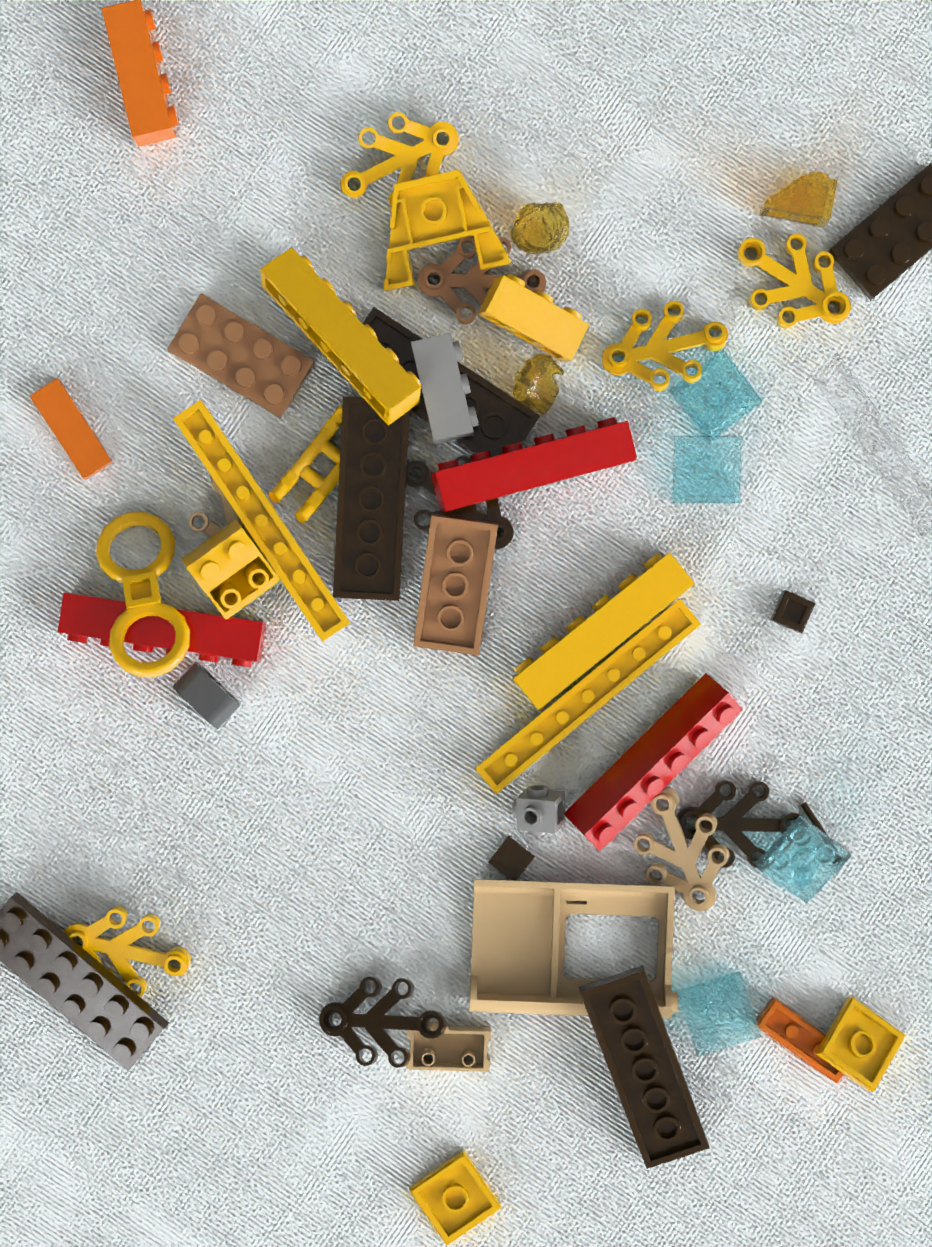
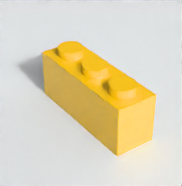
(533, 317)

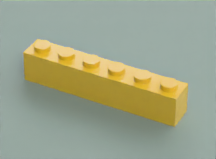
(341, 335)
(603, 630)

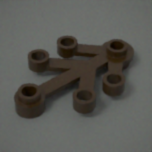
(467, 512)
(733, 821)
(376, 1021)

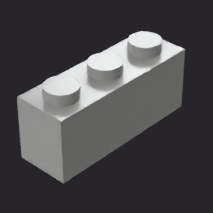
(444, 388)

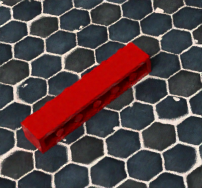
(534, 465)
(209, 633)
(653, 761)

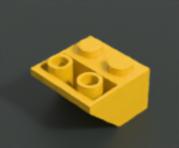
(230, 569)

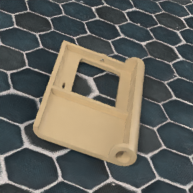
(522, 942)

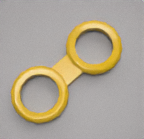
(142, 594)

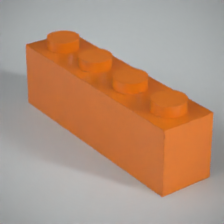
(139, 72)

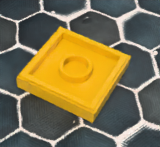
(860, 1044)
(455, 1197)

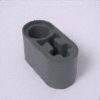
(206, 695)

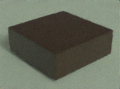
(792, 611)
(511, 858)

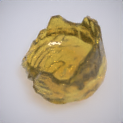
(540, 227)
(535, 383)

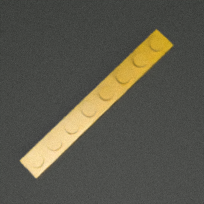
(261, 520)
(587, 696)

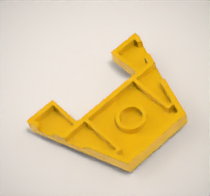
(433, 213)

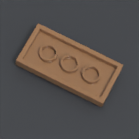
(241, 356)
(455, 584)

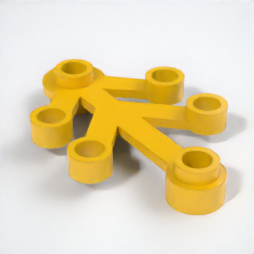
(405, 155)
(798, 283)
(659, 348)
(120, 948)

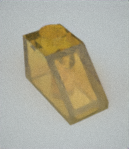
(804, 200)

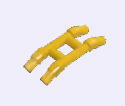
(301, 469)

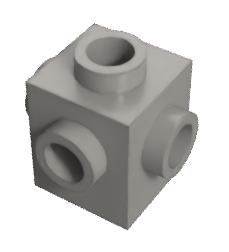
(539, 810)

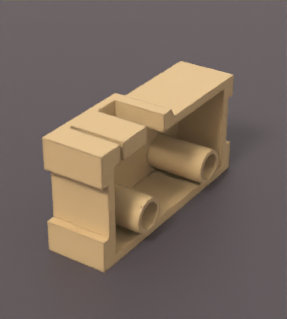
(450, 1049)

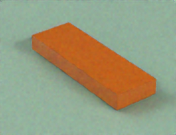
(71, 429)
(795, 1035)

